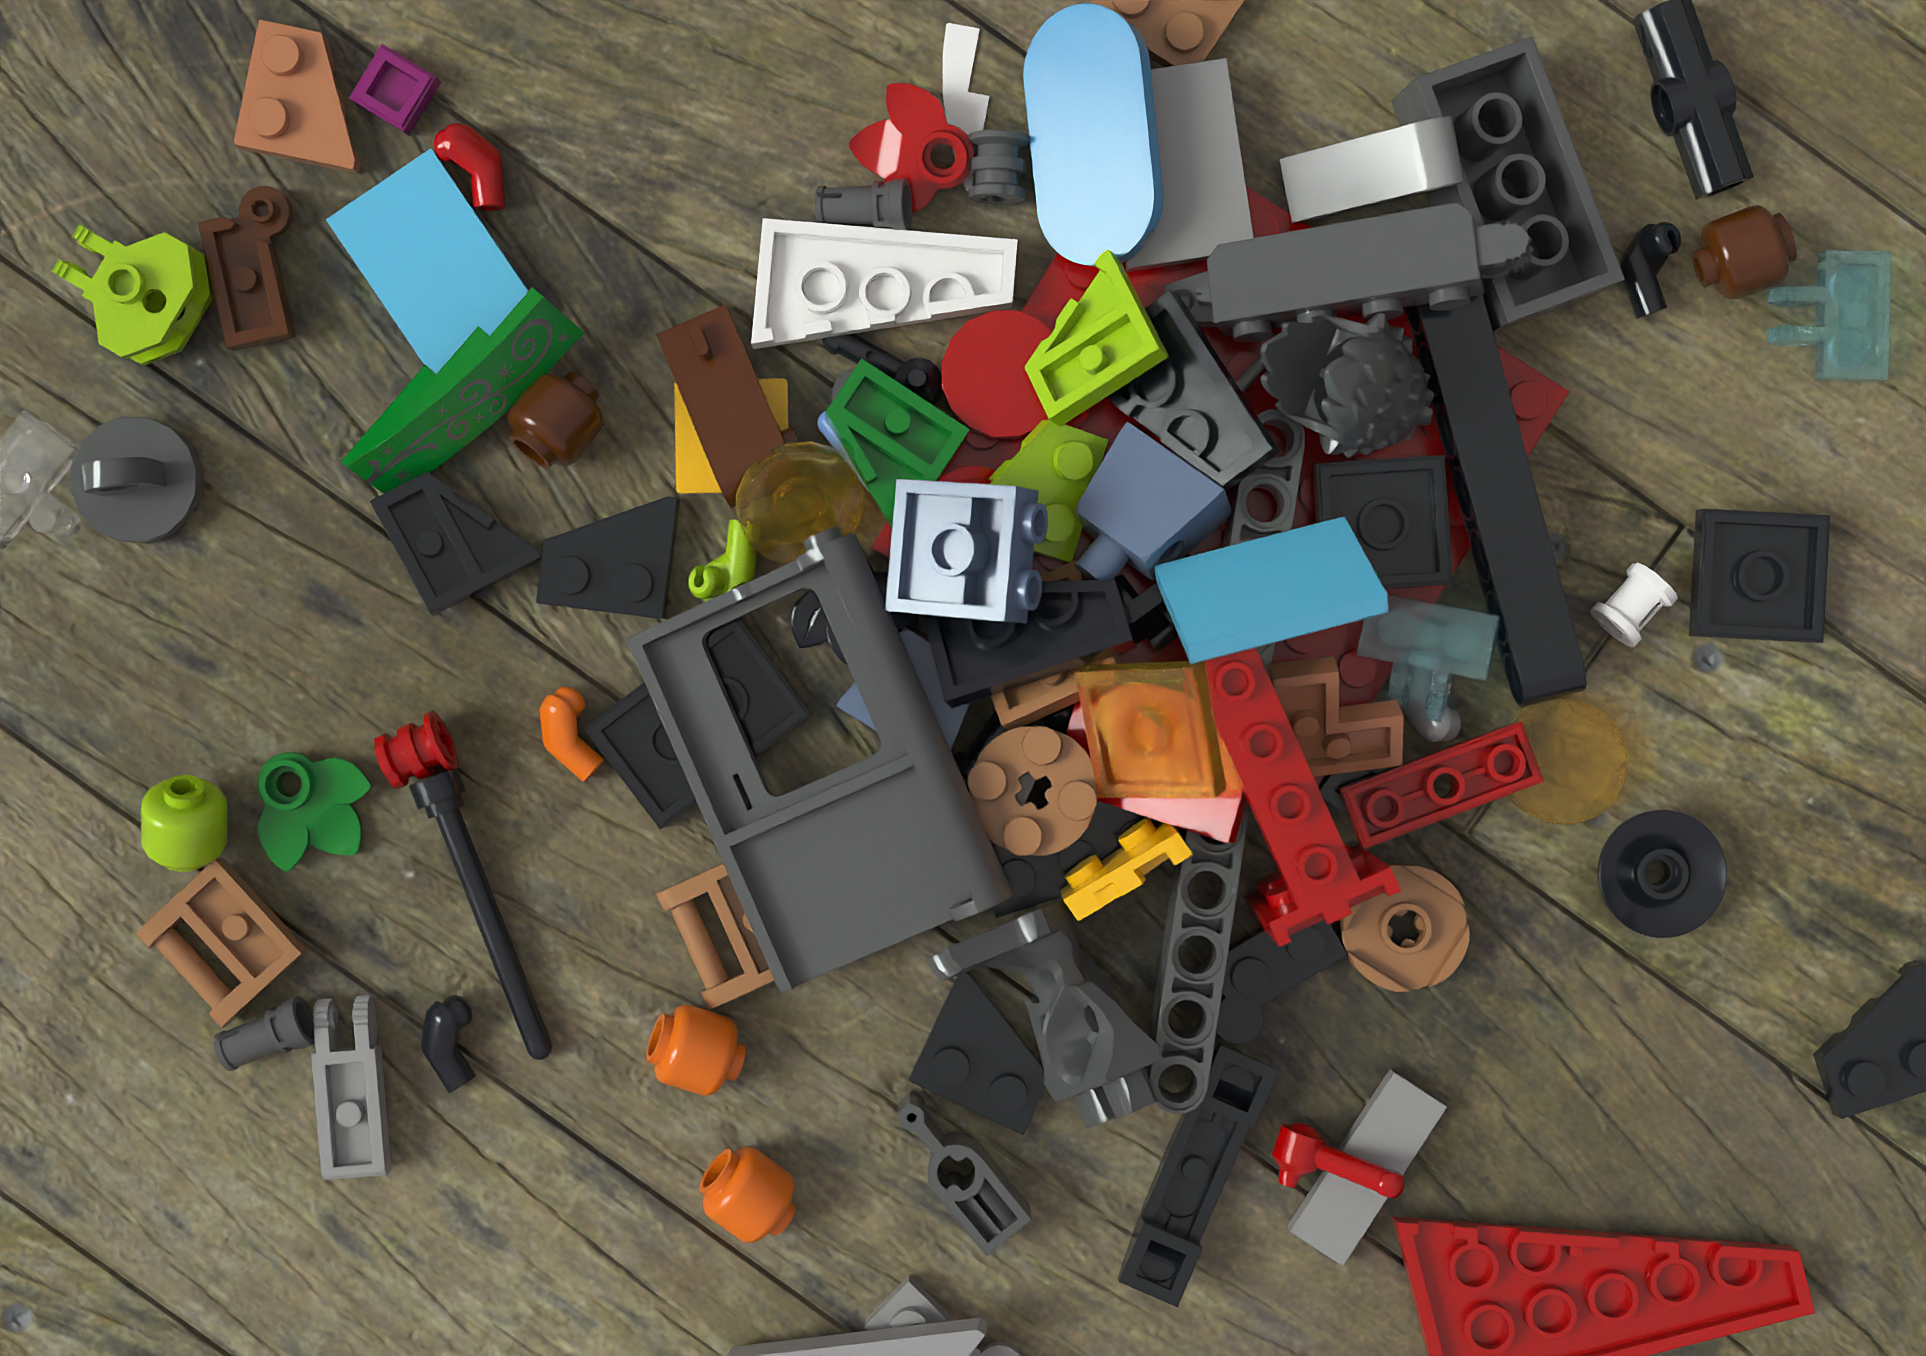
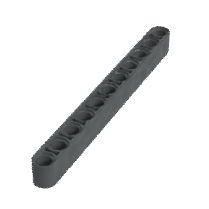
(1215, 919)

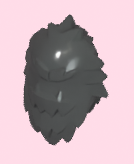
(1348, 382)

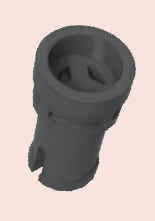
(875, 205)
(280, 1030)

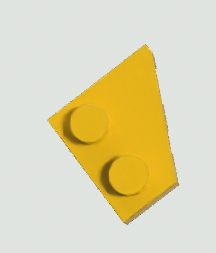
(1099, 882)

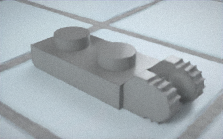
(350, 1094)

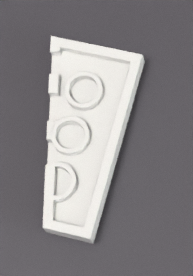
(864, 279)

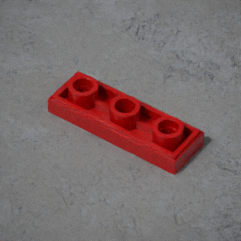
(1405, 796)

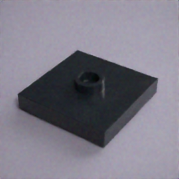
(1394, 512)
(1759, 575)

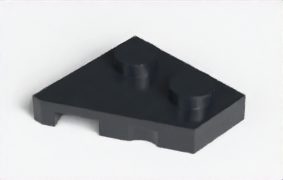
(613, 562)
(1880, 1051)

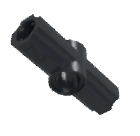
(1693, 98)

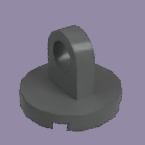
(136, 479)

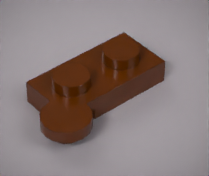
(247, 269)

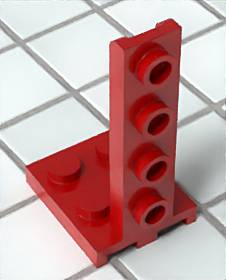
(1317, 871)

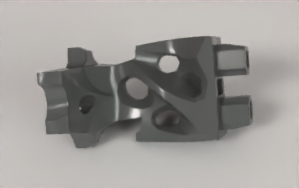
(1079, 1026)

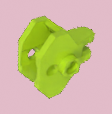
(142, 293)

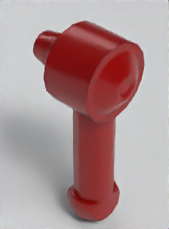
(1302, 1151)

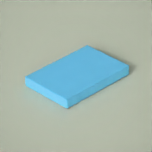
(429, 258)
(1270, 589)

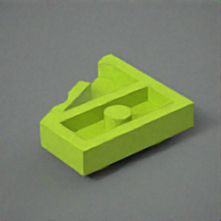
(1095, 345)
(1060, 467)

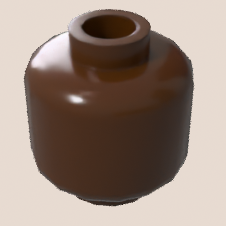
(1744, 252)
(555, 420)

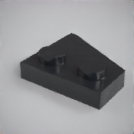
(448, 542)
(980, 1059)

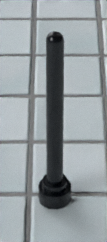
(441, 799)

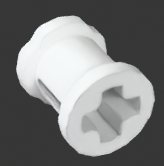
(1633, 604)

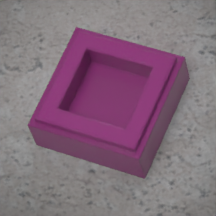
(395, 89)

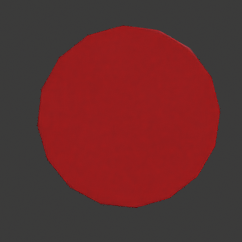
(987, 374)

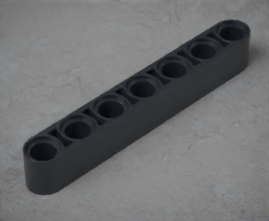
(1498, 501)

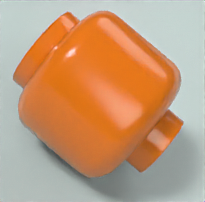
(695, 1050)
(748, 1194)

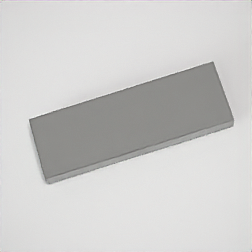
(1384, 1133)

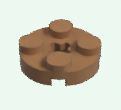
(997, 782)
(1409, 963)

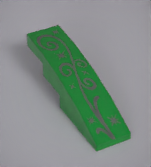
(469, 393)

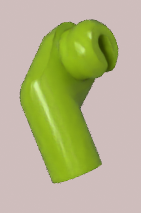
(728, 570)

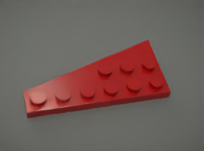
(1589, 1291)

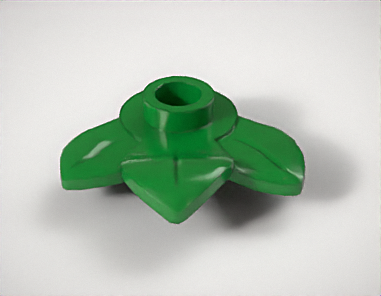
(317, 814)

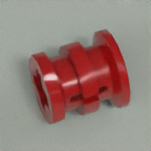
(416, 751)

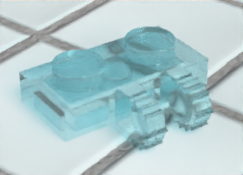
(1850, 316)
(1432, 639)

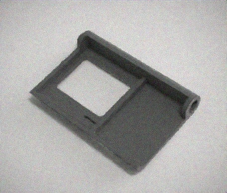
(855, 852)

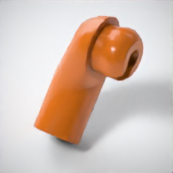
(561, 736)

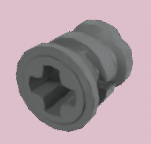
(998, 166)

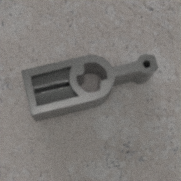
(982, 1200)

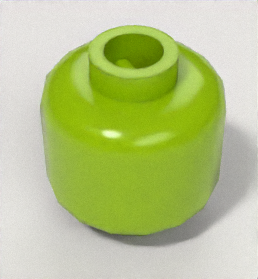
(184, 823)

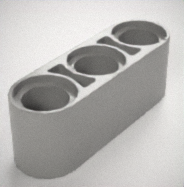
(1372, 169)

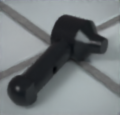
(915, 374)

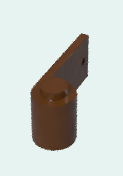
(722, 396)

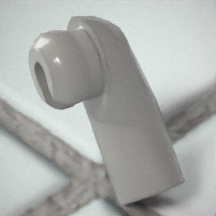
(1416, 713)

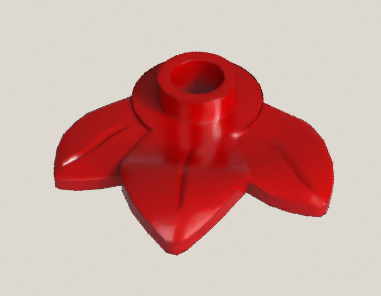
(906, 142)

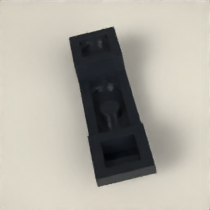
(1193, 1176)

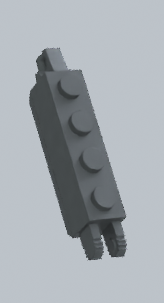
(1352, 270)

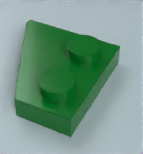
(891, 433)

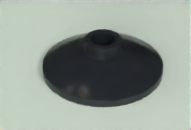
(1691, 879)

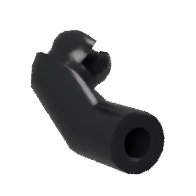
(441, 1038)

